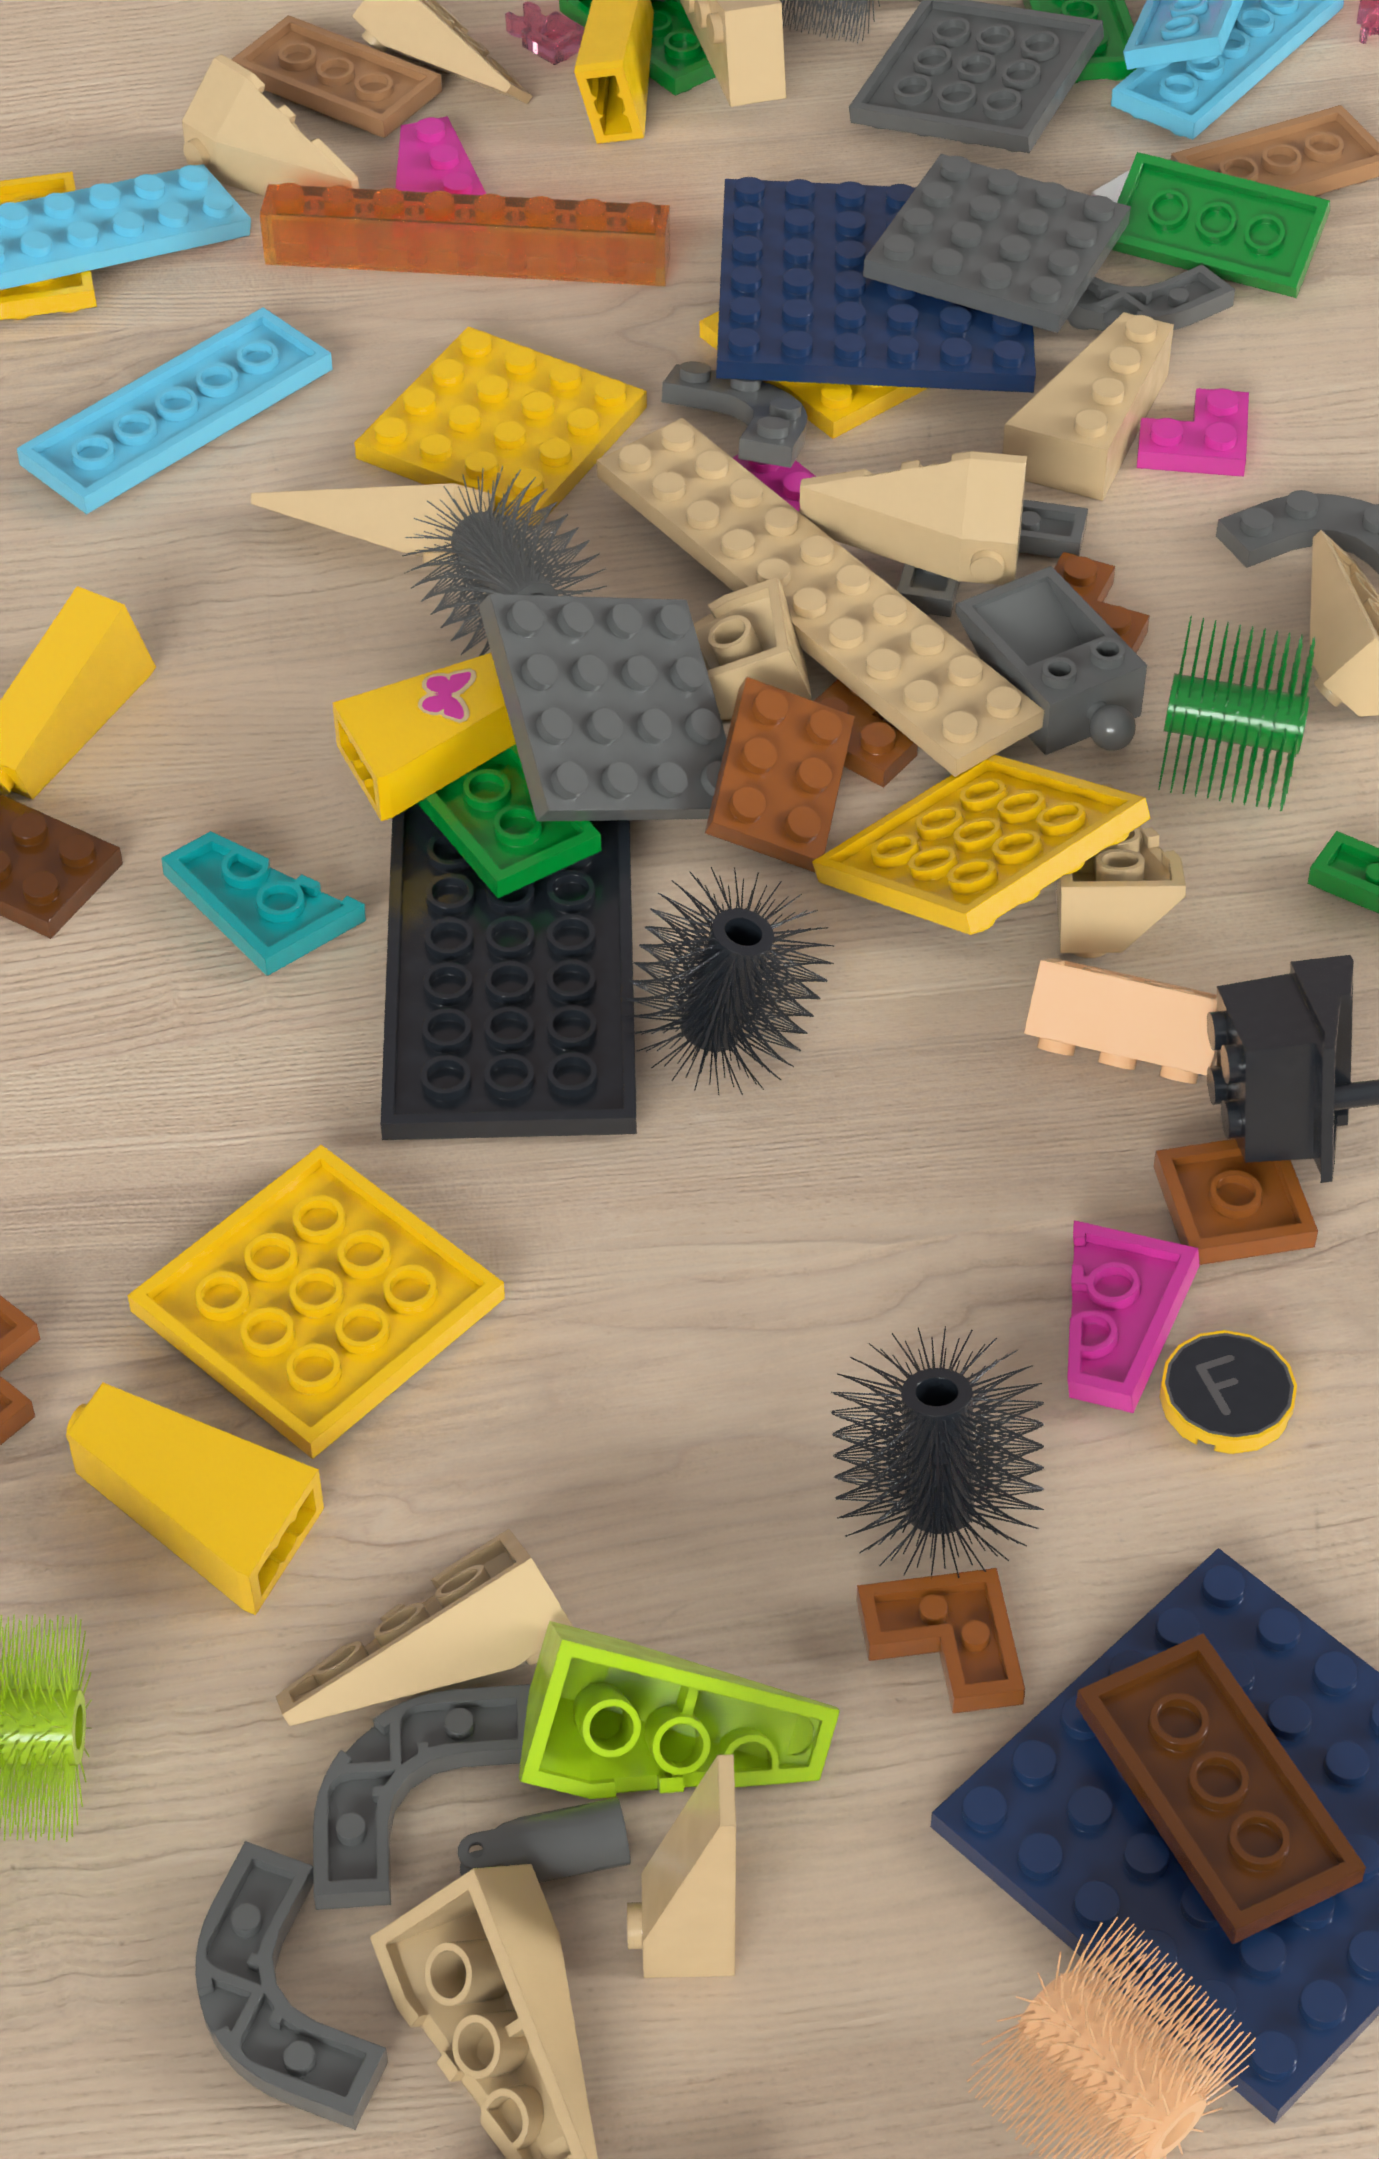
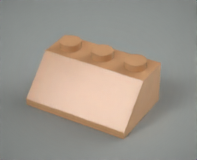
(1122, 1019)

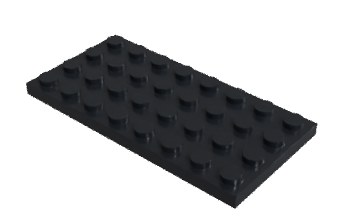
(508, 1002)

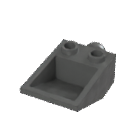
(1060, 657)

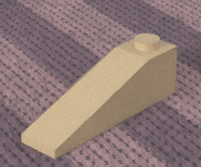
(437, 39)
(937, 517)

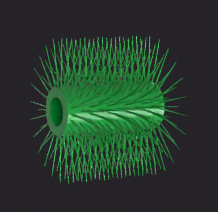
(1240, 714)

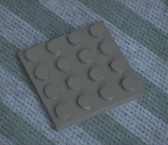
(977, 73)
(998, 242)
(607, 705)

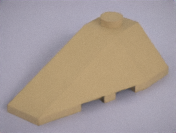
(252, 141)
(379, 513)
(1344, 629)
(751, 638)
(1118, 895)
(479, 1622)
(691, 1887)
(494, 1998)

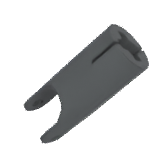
(554, 1842)

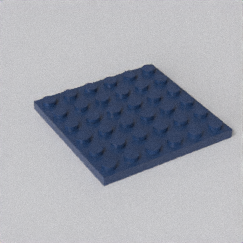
(807, 314)
(1080, 1850)

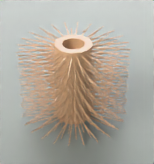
(1110, 2060)

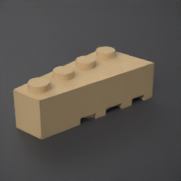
(742, 46)
(1093, 408)

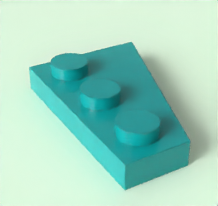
(257, 906)

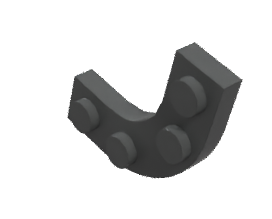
(1174, 301)
(772, 415)
(1294, 520)
(1045, 531)
(389, 1760)
(249, 2014)

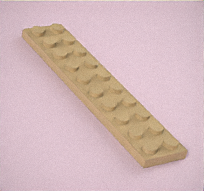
(837, 605)

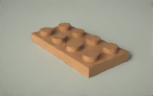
(339, 76)
(1299, 154)

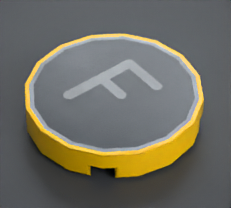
(1228, 1391)

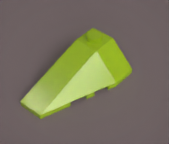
(643, 1720)

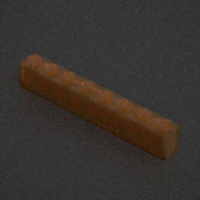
(466, 234)

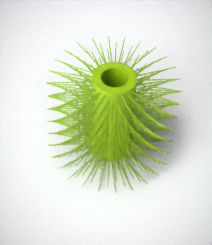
(41, 1726)

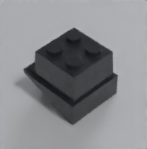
(1287, 1062)

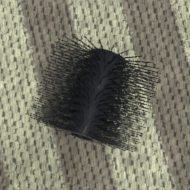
(726, 980)
(938, 1451)

